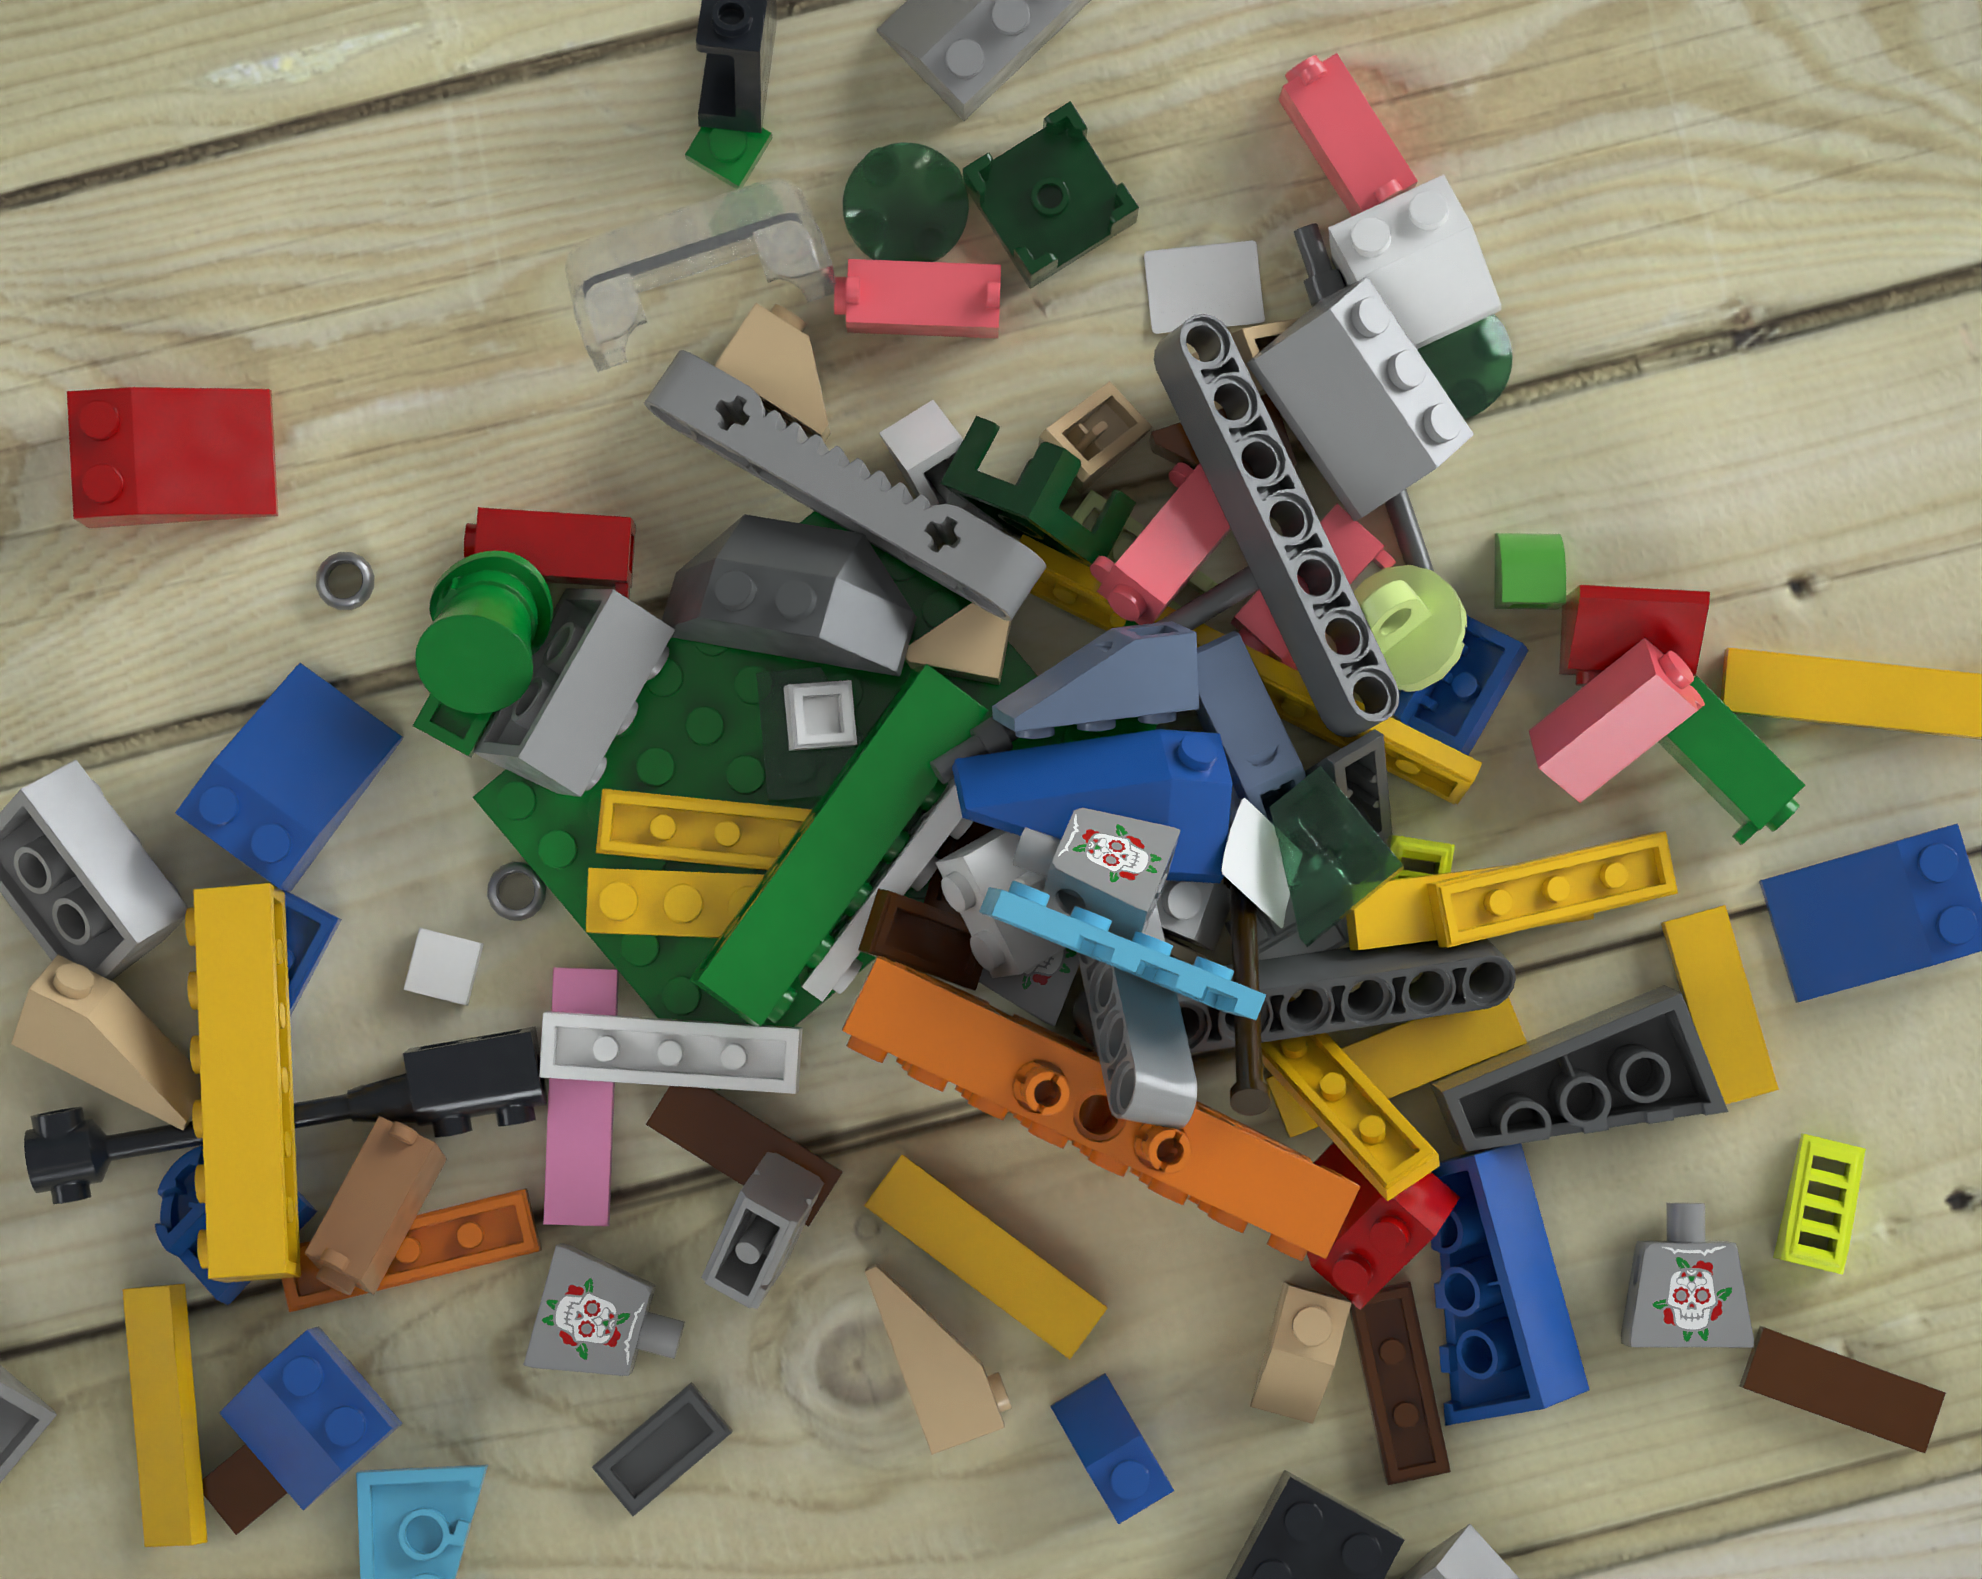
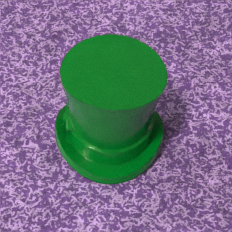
(485, 628)

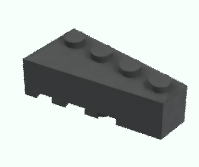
(1589, 1076)

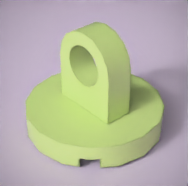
(1414, 623)

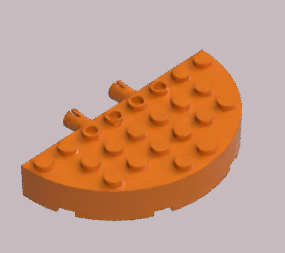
(1062, 1096)

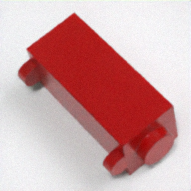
(560, 545)

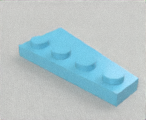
(1141, 957)

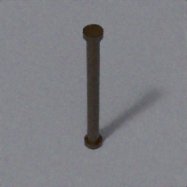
(1249, 1093)

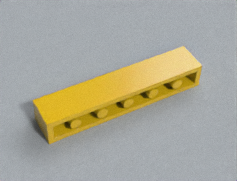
(244, 1084)

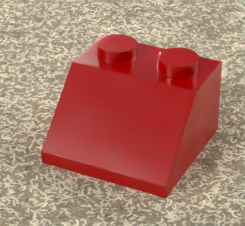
(1610, 620)
(1379, 1234)

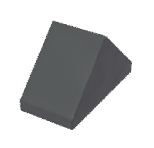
(1362, 777)

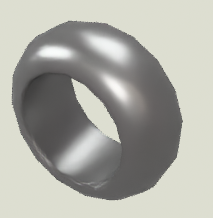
(329, 565)
(495, 900)

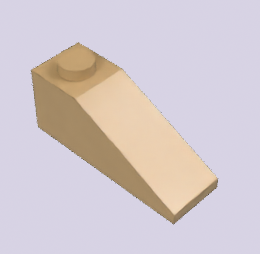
(106, 1040)
(941, 1374)

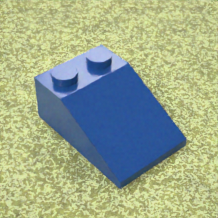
(289, 777)
(1876, 913)

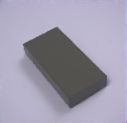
(662, 1449)

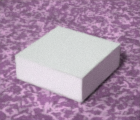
(820, 715)
(443, 966)

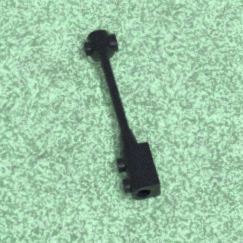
(440, 1088)

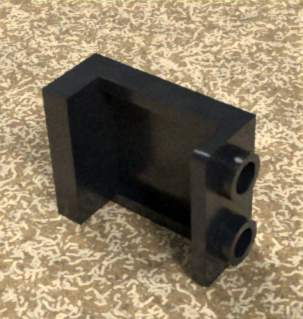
(737, 64)

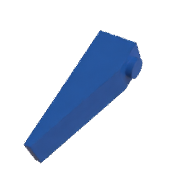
(1144, 776)

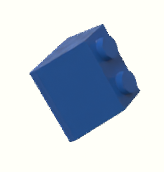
(310, 1416)

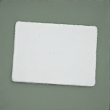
(1204, 280)
(1255, 862)

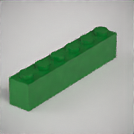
(838, 849)

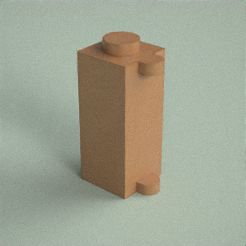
(375, 1207)

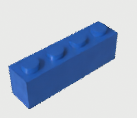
(1501, 1294)

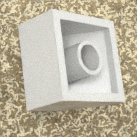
(1419, 260)

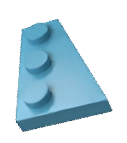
(415, 1520)

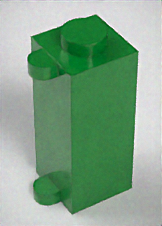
(1734, 766)

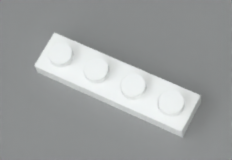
(910, 868)
(670, 1052)

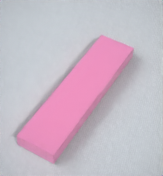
(580, 1114)

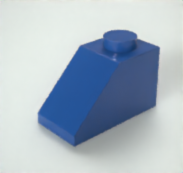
(1112, 1448)

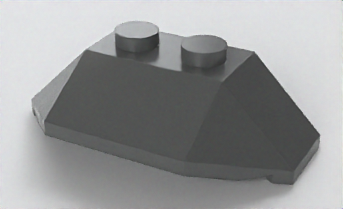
(793, 596)

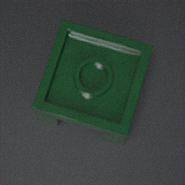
(1050, 197)
(1035, 500)

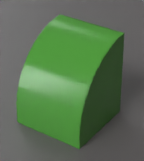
(1529, 571)

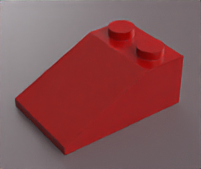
(171, 455)

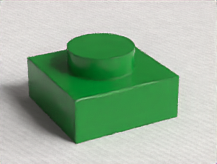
(728, 153)
(452, 726)

